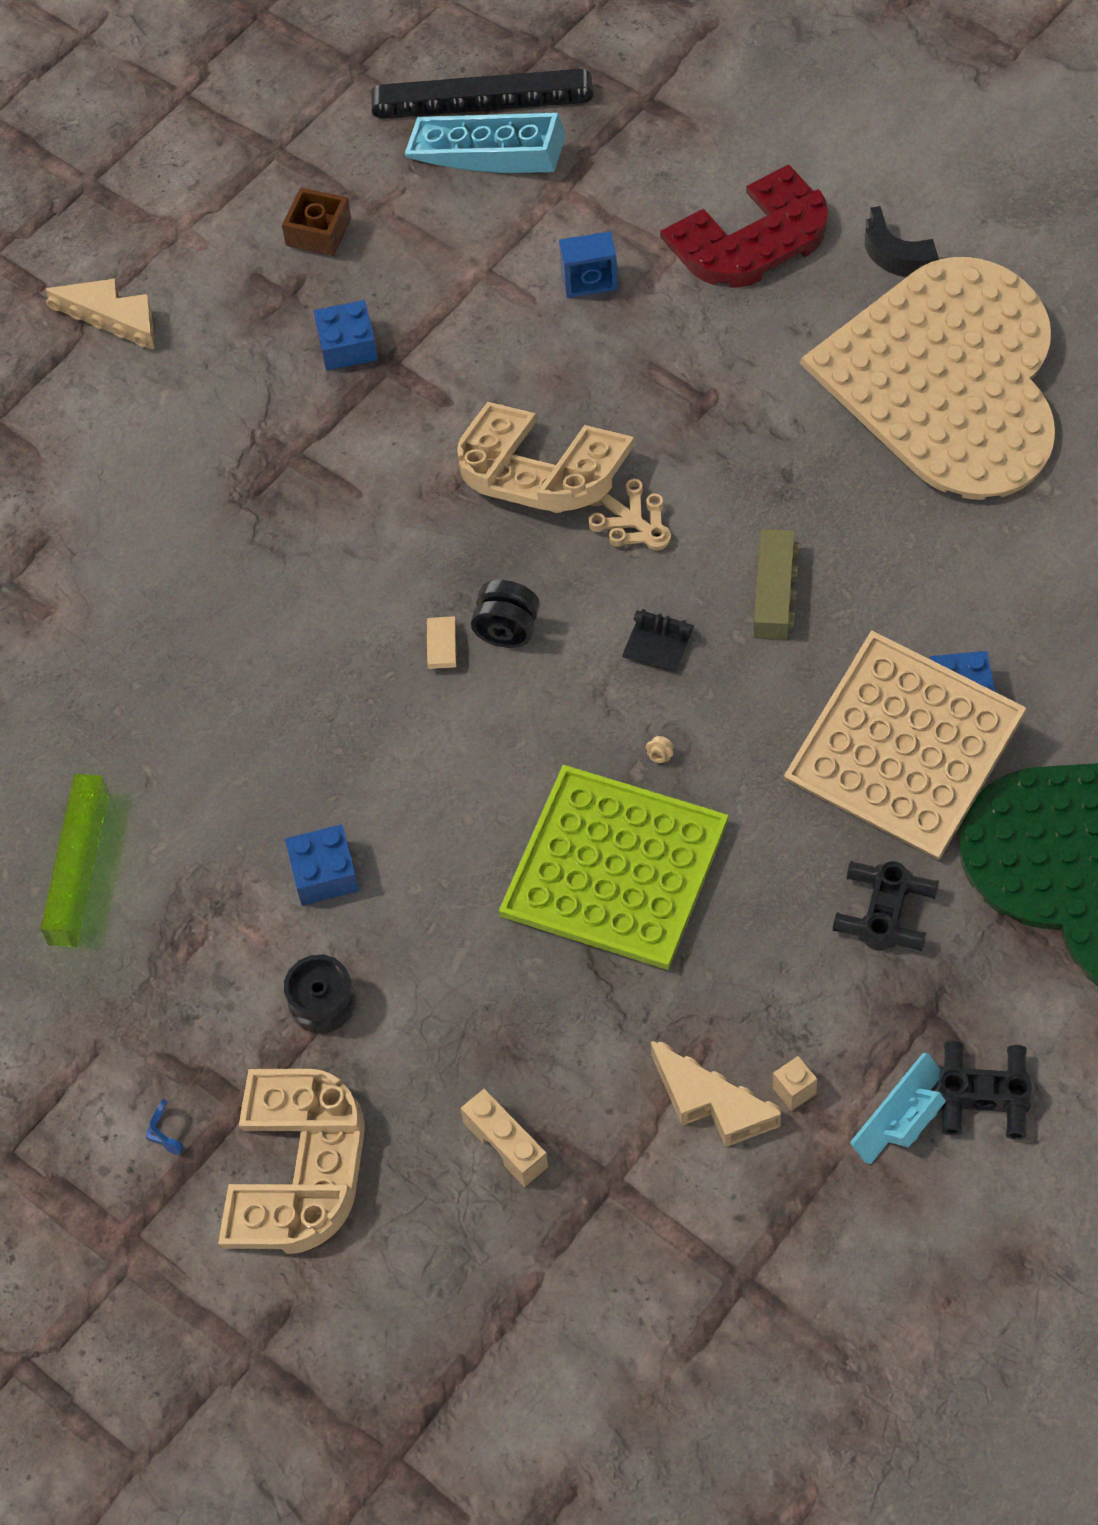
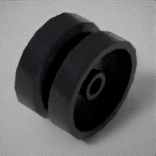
(505, 614)
(319, 993)

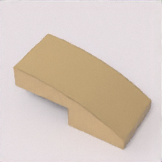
(441, 642)

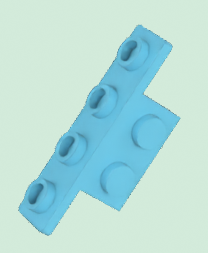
(903, 1111)

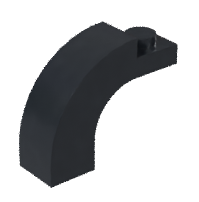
(892, 253)

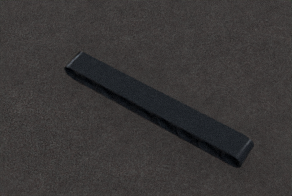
(481, 93)

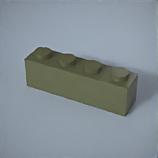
(774, 584)

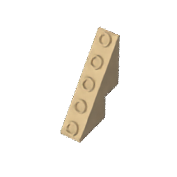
(104, 309)
(705, 1093)

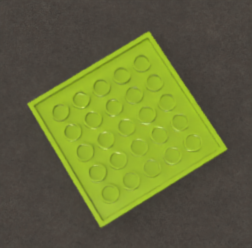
(614, 866)

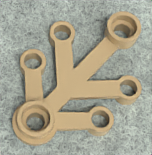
(632, 519)

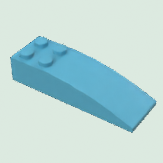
(489, 142)

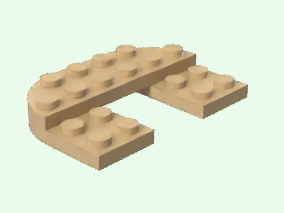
(575, 482)
(326, 1166)

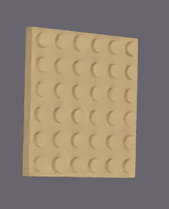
(905, 744)

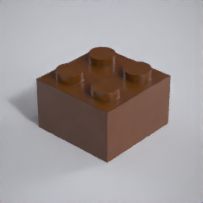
(316, 221)

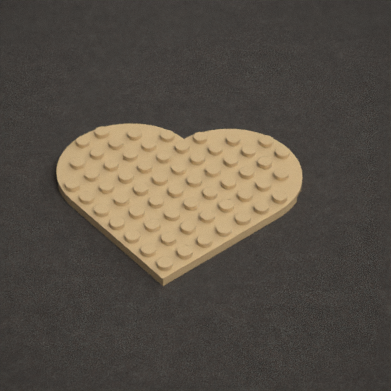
(948, 376)

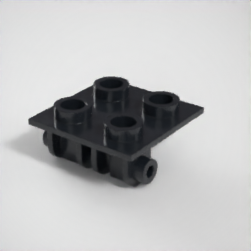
(657, 640)

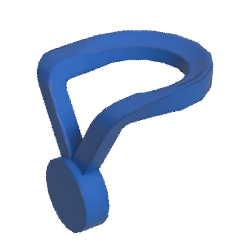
(169, 1144)

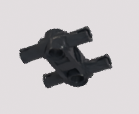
(885, 905)
(985, 1090)

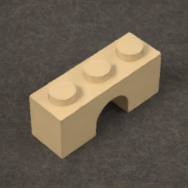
(516, 1147)

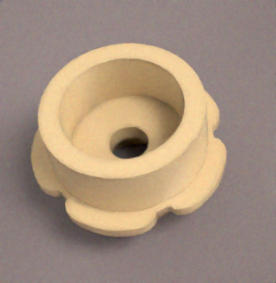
(659, 749)

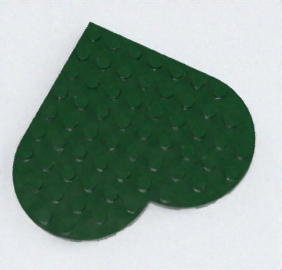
(1036, 852)

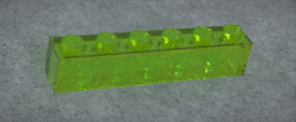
(75, 860)

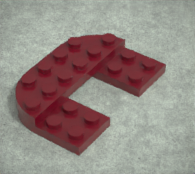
(792, 226)

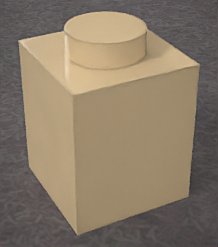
(794, 1083)

